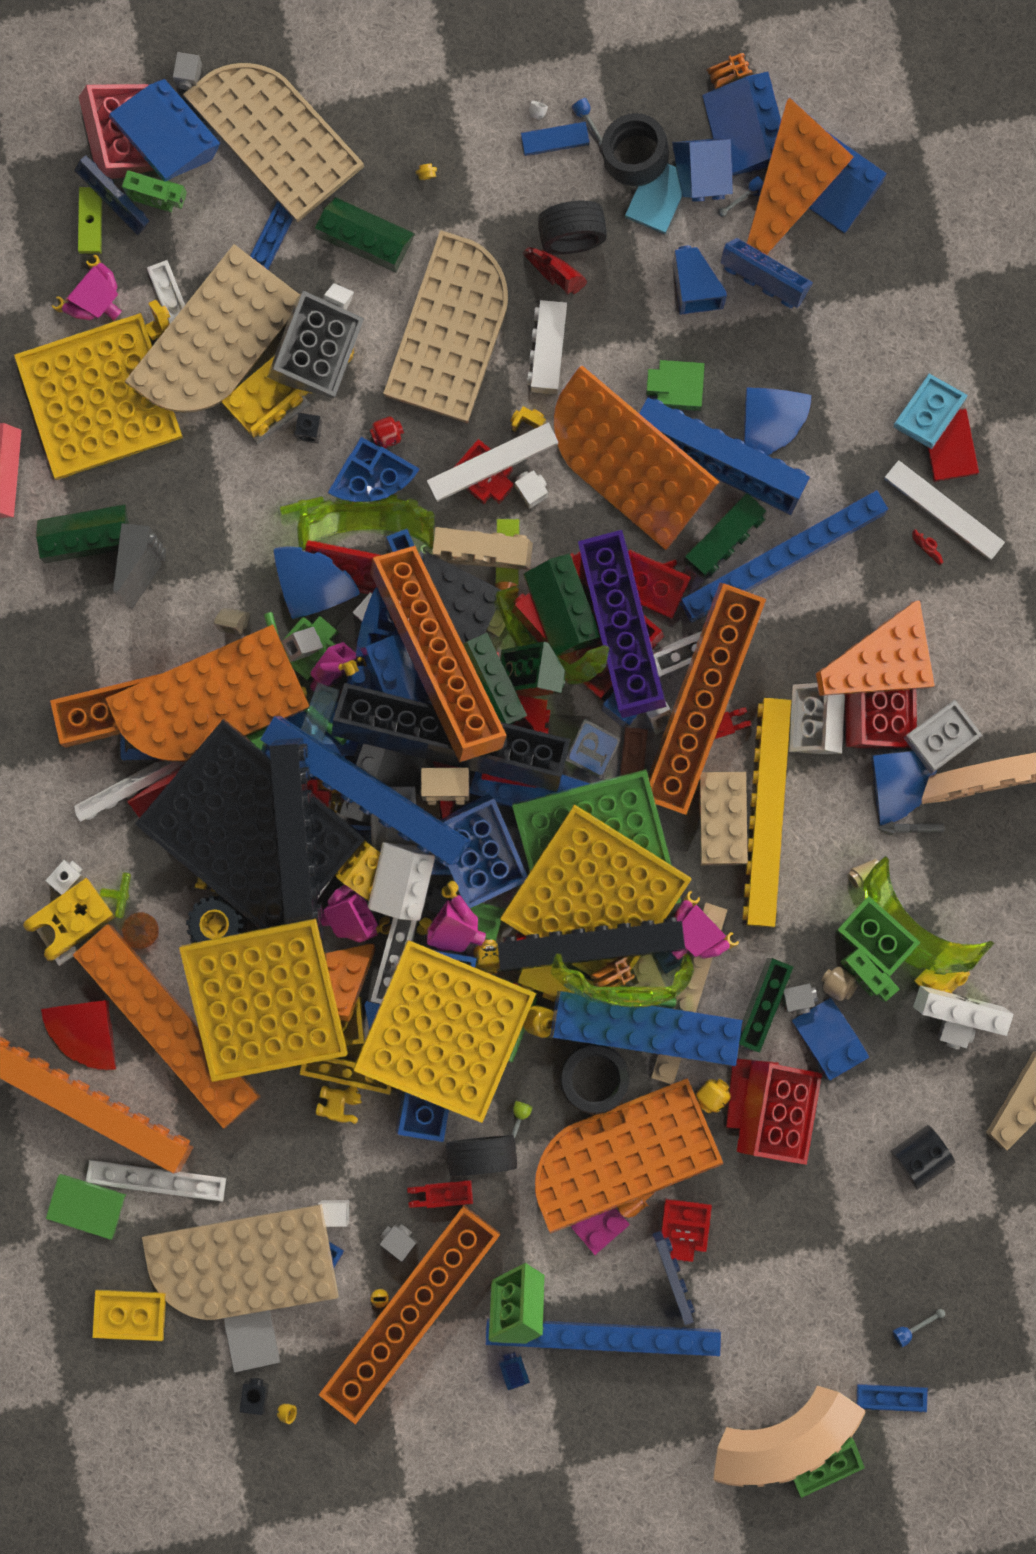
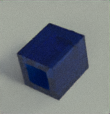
(513, 1370)

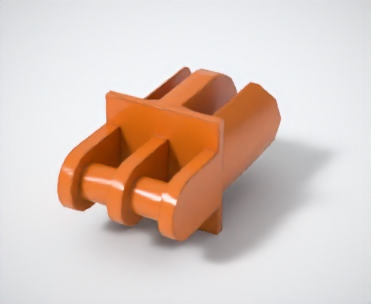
(727, 71)
(611, 975)
(634, 1207)

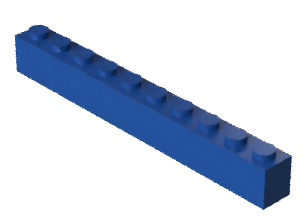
(789, 553)
(373, 795)
(624, 1338)

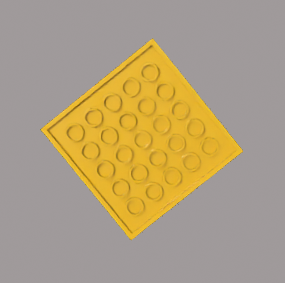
(83, 400)
(593, 880)
(263, 1000)
(444, 1031)

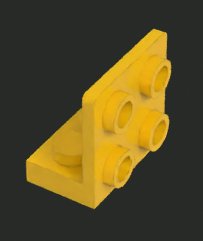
(360, 870)

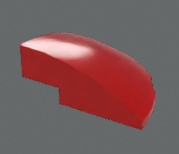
(556, 270)
(83, 1033)

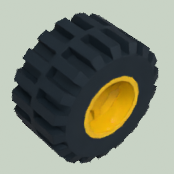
(214, 919)

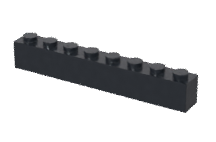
(592, 945)

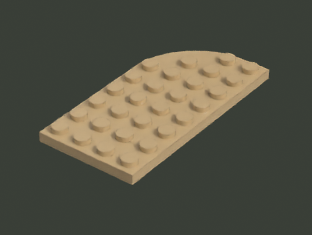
(275, 134)
(450, 330)
(215, 336)
(244, 1264)

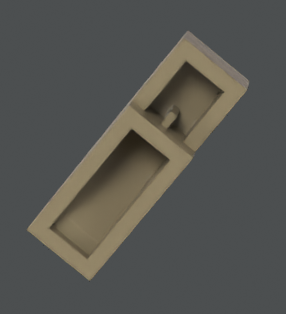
(232, 621)

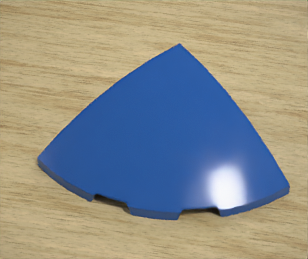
(773, 417)
(371, 474)
(311, 581)
(376, 623)
(898, 784)

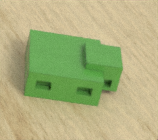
(154, 191)
(677, 384)
(326, 634)
(869, 976)

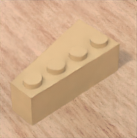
(482, 548)
(1018, 1110)

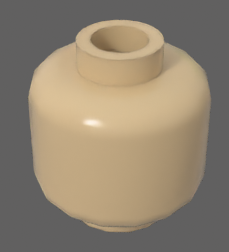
(839, 983)

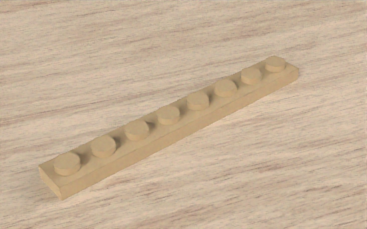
(667, 1066)

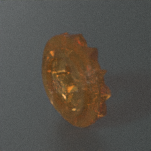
(151, 928)

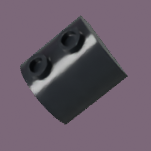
(923, 1156)

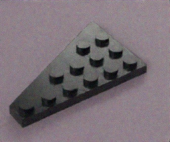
(465, 597)

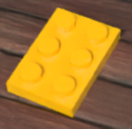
(129, 1315)

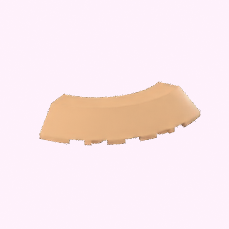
(980, 778)
(789, 1447)

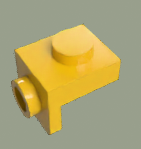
(160, 324)
(533, 418)

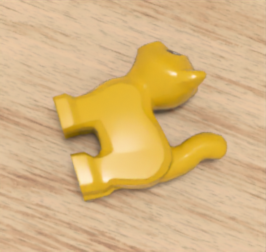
(336, 1104)

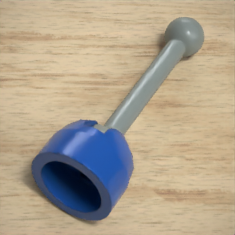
(582, 109)
(754, 189)
(904, 1335)

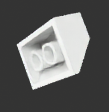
(816, 721)
(401, 881)

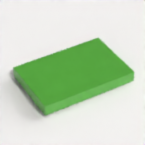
(85, 1206)

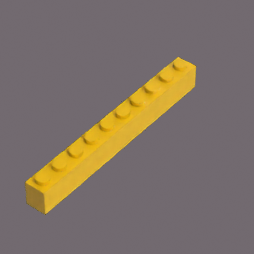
(768, 812)

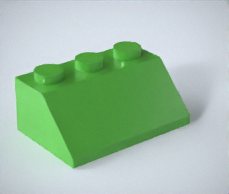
(878, 936)
(517, 1306)
(835, 1468)

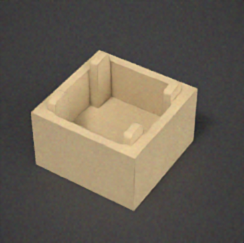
(445, 785)

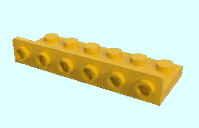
(262, 401)

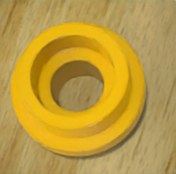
(426, 171)

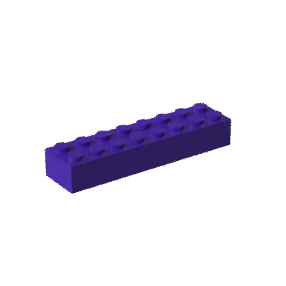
(622, 624)

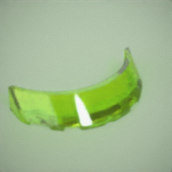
(384, 514)
(578, 672)
(932, 952)
(623, 996)

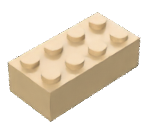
(723, 818)

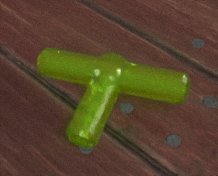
(301, 505)
(121, 894)

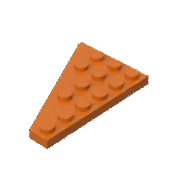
(798, 172)
(885, 660)
(347, 974)

